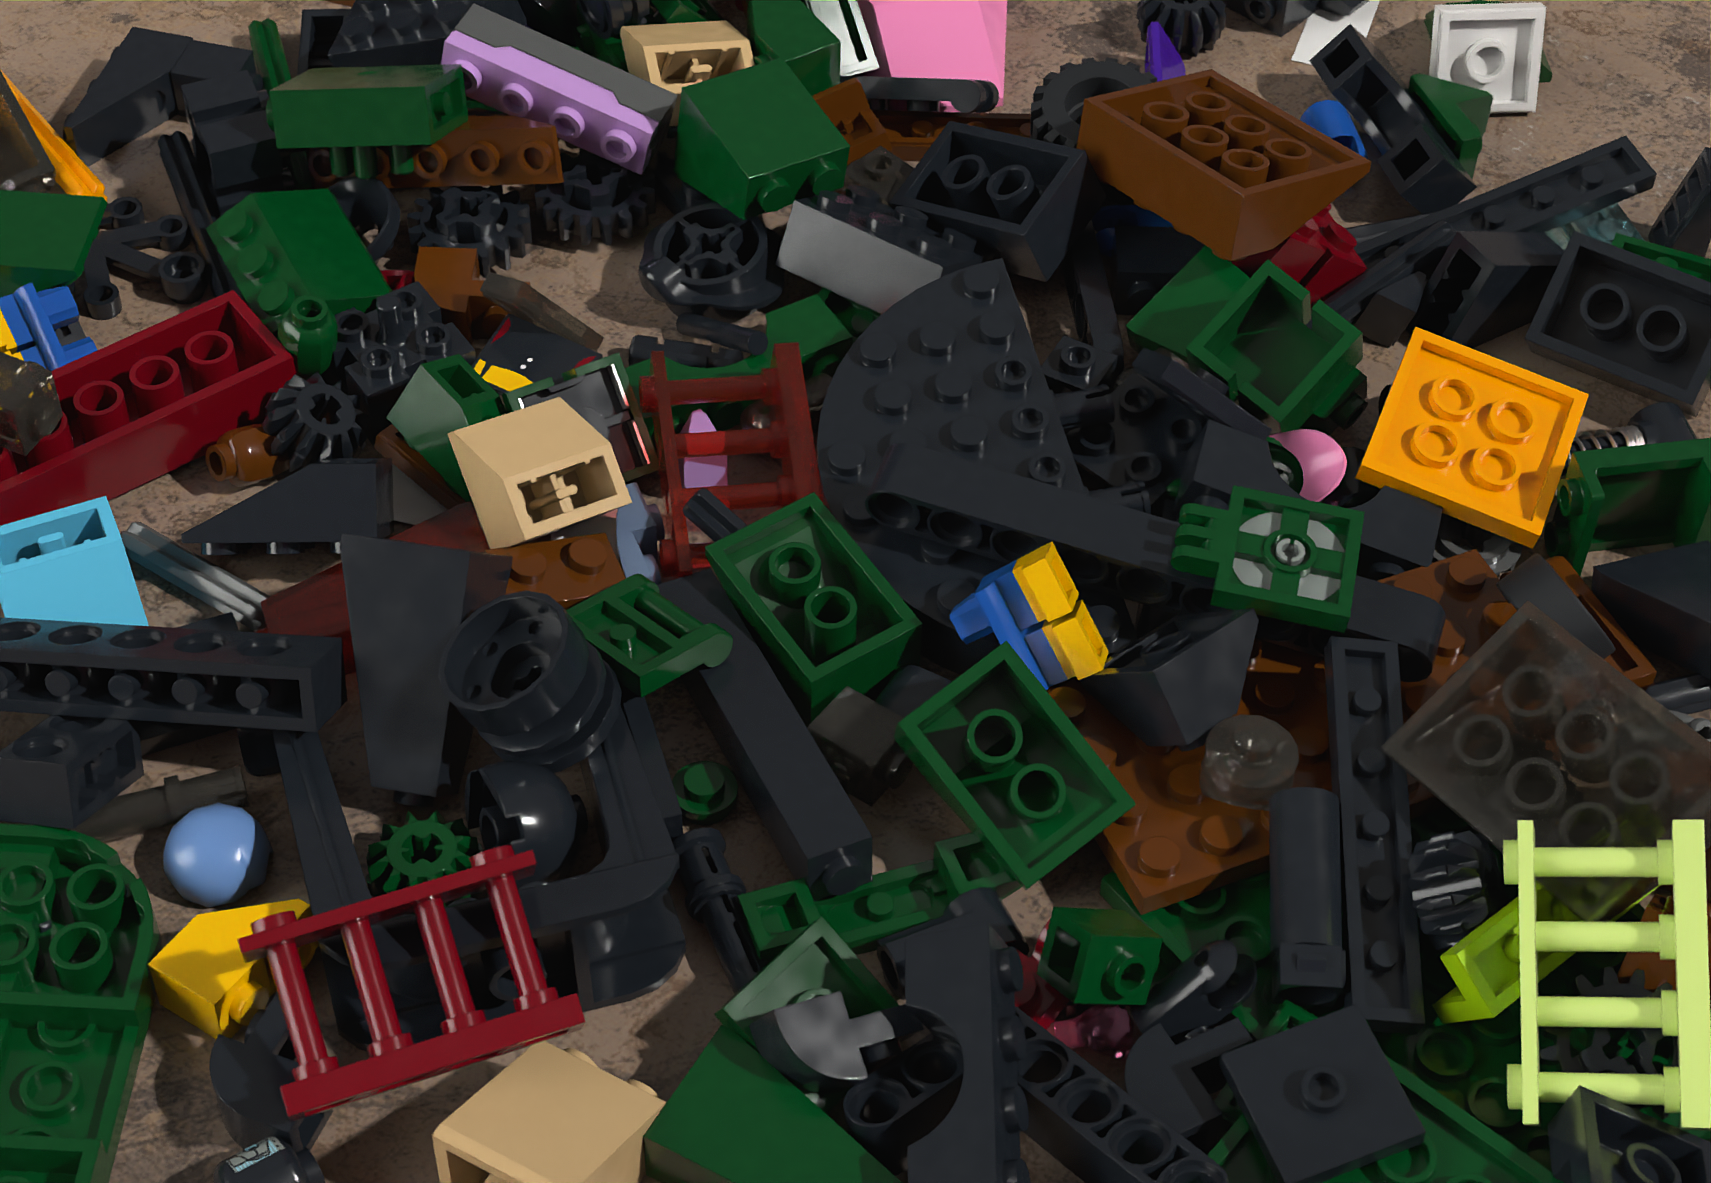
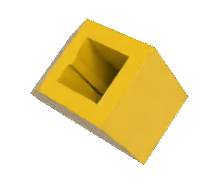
(205, 975)

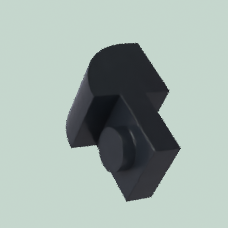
(826, 1050)

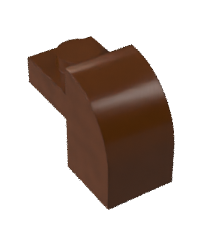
(454, 284)

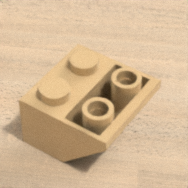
(684, 54)
(537, 472)

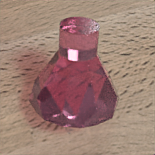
(1100, 1029)

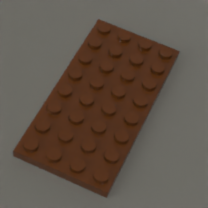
(1190, 844)

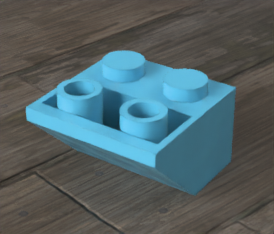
(68, 568)

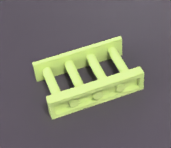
(1676, 937)

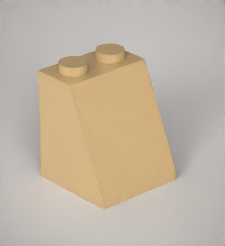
(549, 1122)

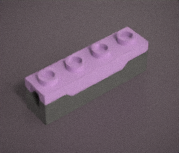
(560, 86)

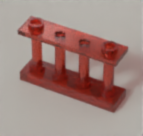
(785, 438)

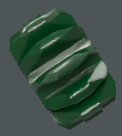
(419, 854)

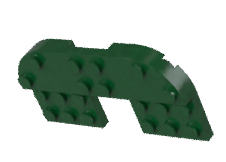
(69, 1002)

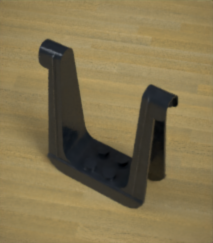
(594, 933)

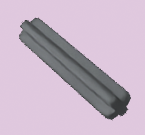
(194, 574)

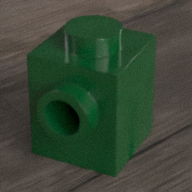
(1099, 956)

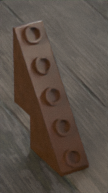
(480, 152)

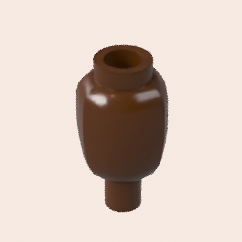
(245, 457)

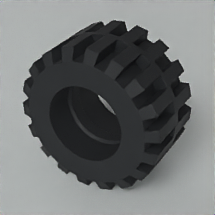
(1060, 101)

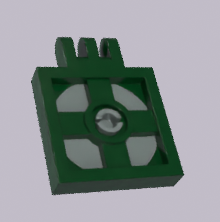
(1274, 555)

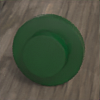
(705, 792)

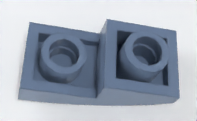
(637, 535)

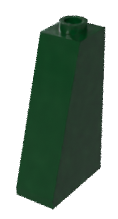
(1194, 300)
(750, 1125)

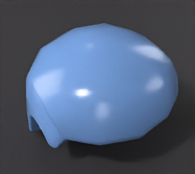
(216, 855)

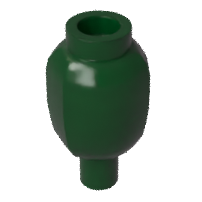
(309, 335)

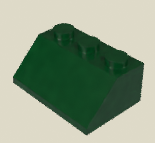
(293, 248)

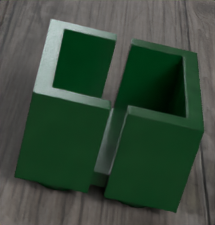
(1269, 353)

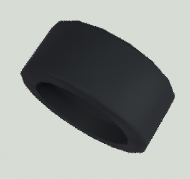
(1546, 590)

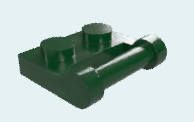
(647, 635)

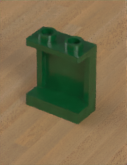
(1632, 499)

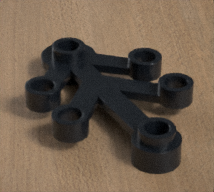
(180, 273)

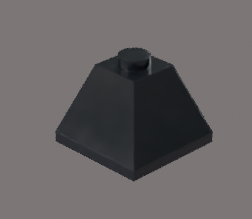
(1179, 677)

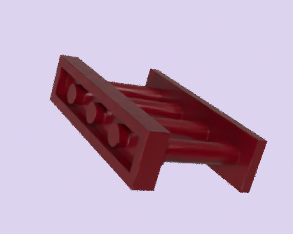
(393, 1055)

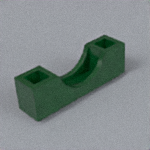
(809, 322)

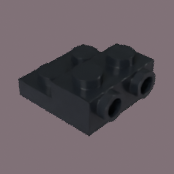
(1612, 1143)

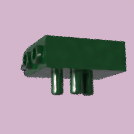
(365, 109)

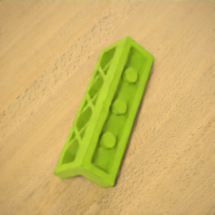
(1488, 961)

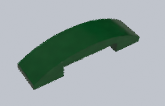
(878, 908)

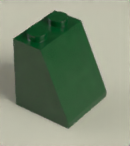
(757, 141)

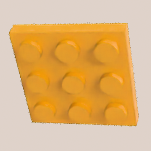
(1474, 437)

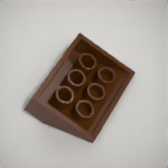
(1215, 160)

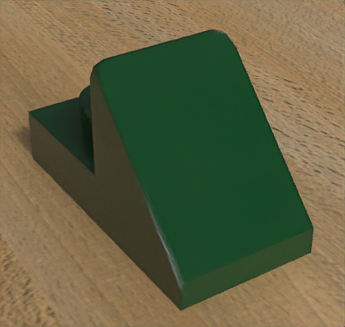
(1456, 112)

